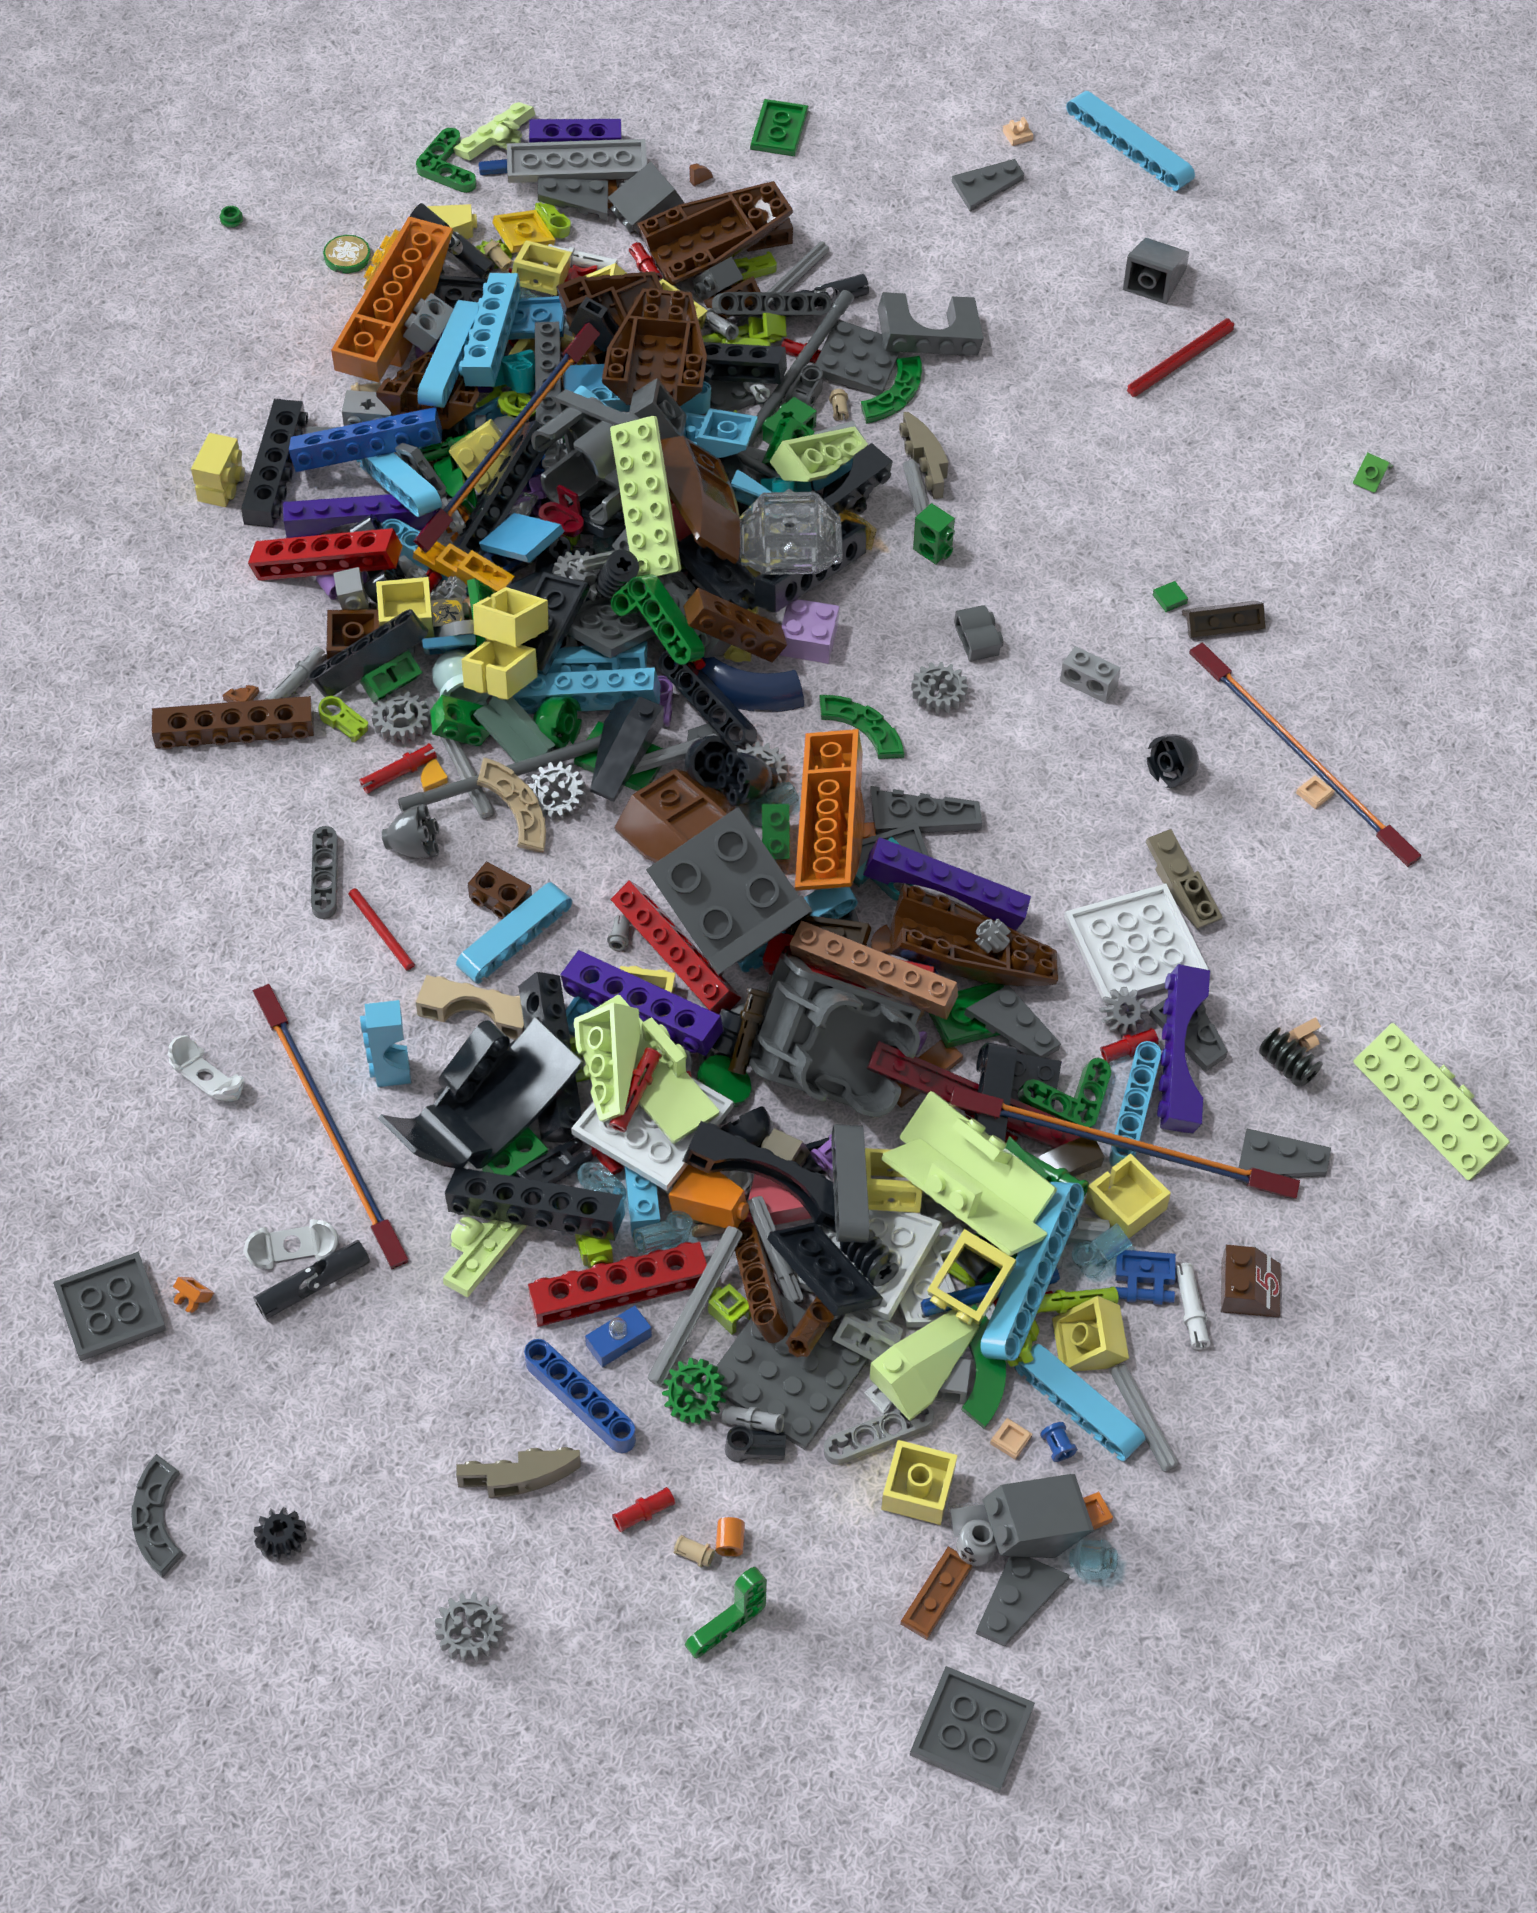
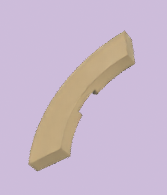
(519, 799)

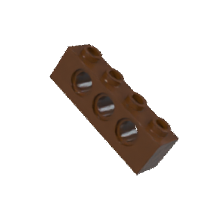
(735, 625)

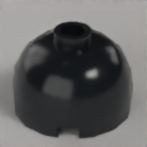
(1171, 754)
(707, 758)
(752, 1126)

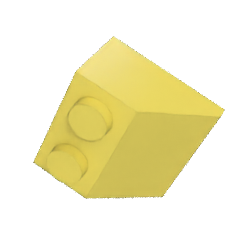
(1091, 1336)

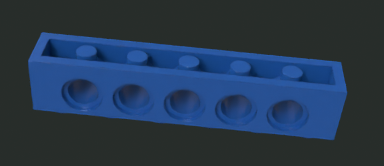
(365, 439)

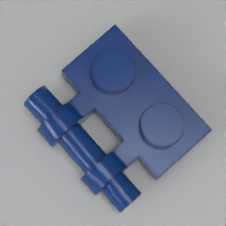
(1145, 1268)

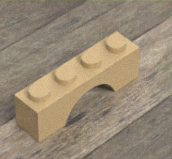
(443, 998)

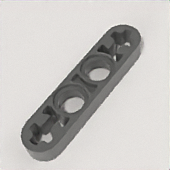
(326, 872)

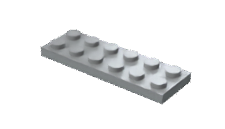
(575, 160)

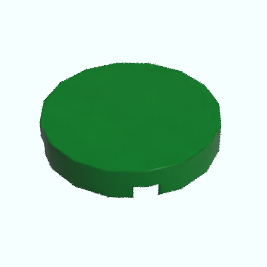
(716, 1076)

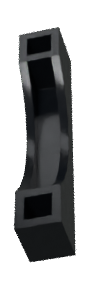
(603, 322)
(868, 470)
(719, 1151)

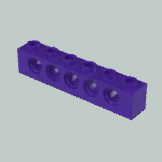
(655, 1001)

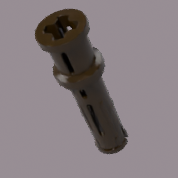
(751, 1017)

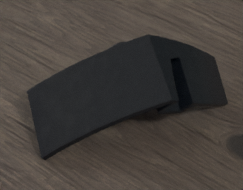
(488, 1096)

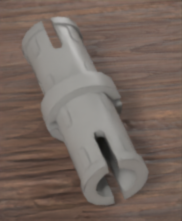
(753, 1418)

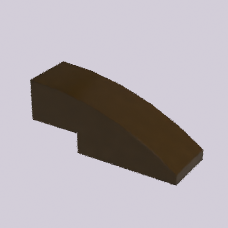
(1075, 1156)

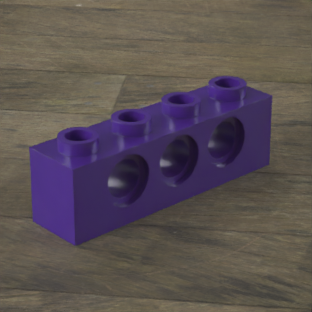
(574, 130)

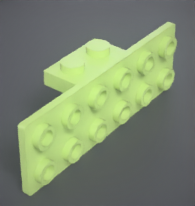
(645, 496)
(673, 1097)
(1432, 1101)
(979, 1155)
(964, 1196)

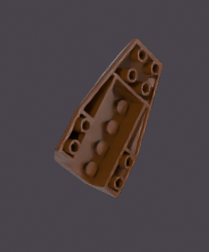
(712, 229)
(660, 342)
(703, 496)
(669, 814)
(943, 936)

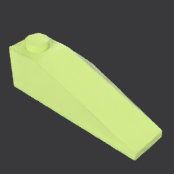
(817, 454)
(609, 1046)

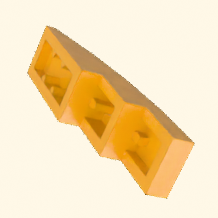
(454, 562)

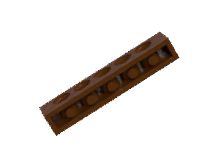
(232, 722)

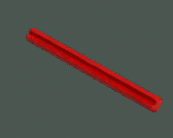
(1180, 357)

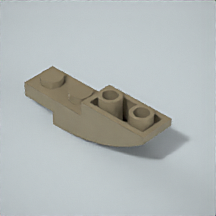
(926, 451)
(1184, 884)
(532, 1472)

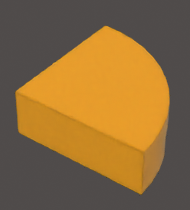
(433, 776)

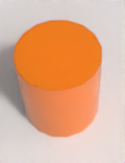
(730, 1536)

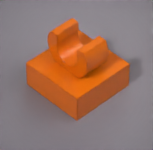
(193, 1290)

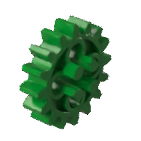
(696, 1407)

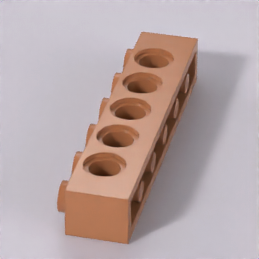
(874, 969)

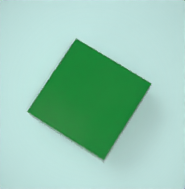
(1170, 596)

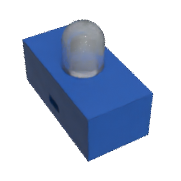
(618, 1336)

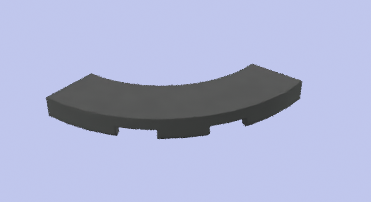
(148, 1516)

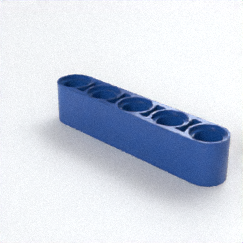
(576, 1383)

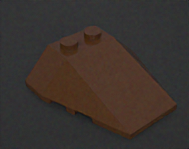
(613, 292)
(401, 394)

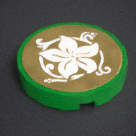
(347, 254)

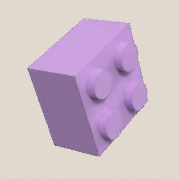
(810, 630)

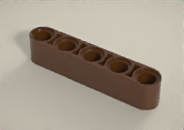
(760, 1285)

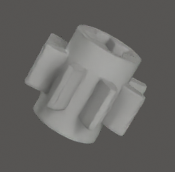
(992, 936)

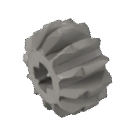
(1127, 999)

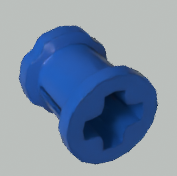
(1058, 1441)

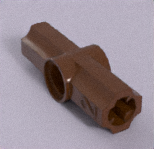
(809, 1329)

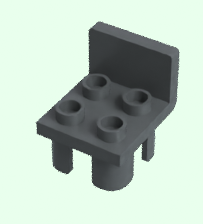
(590, 459)
(728, 891)
(824, 1034)

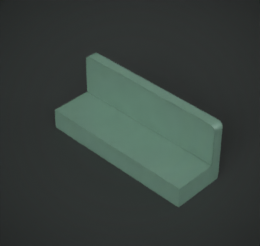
(513, 729)

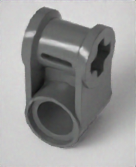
(807, 385)

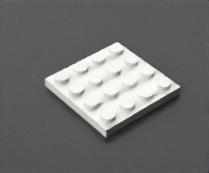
(1133, 940)
(643, 1144)
(910, 1239)

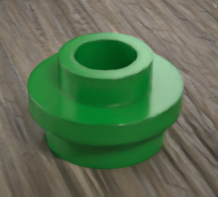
(231, 216)

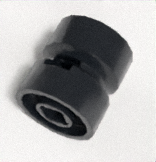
(731, 1026)

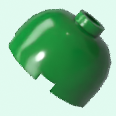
(558, 717)

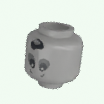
(976, 1543)

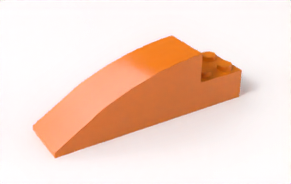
(376, 327)
(830, 811)

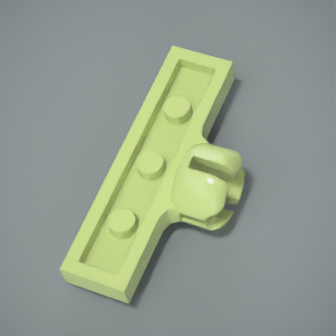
(497, 132)
(481, 1248)

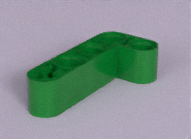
(682, 645)

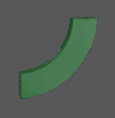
(899, 395)
(867, 720)
(988, 1382)

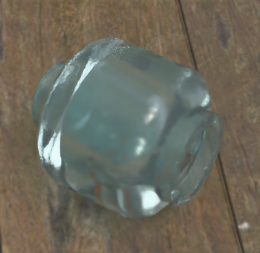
(1094, 1559)

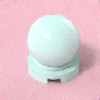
(448, 678)

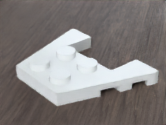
(917, 1291)

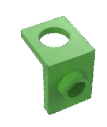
(1371, 472)

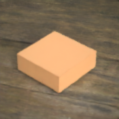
(1315, 792)
(1011, 1438)

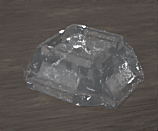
(790, 534)

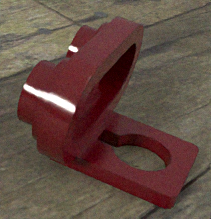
(563, 513)

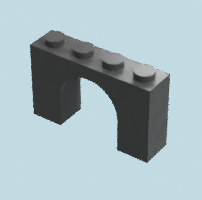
(904, 334)

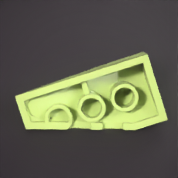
(919, 1364)

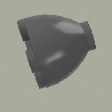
(413, 833)

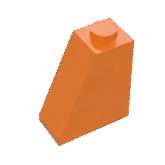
(709, 1198)

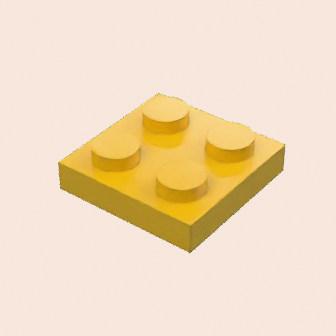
(522, 226)
(379, 256)

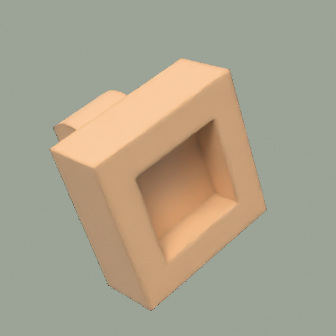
(1018, 132)
(1305, 1034)

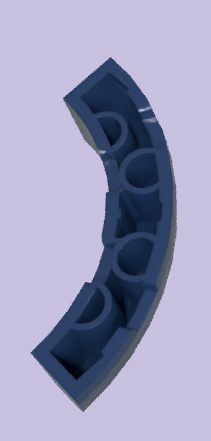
(755, 690)

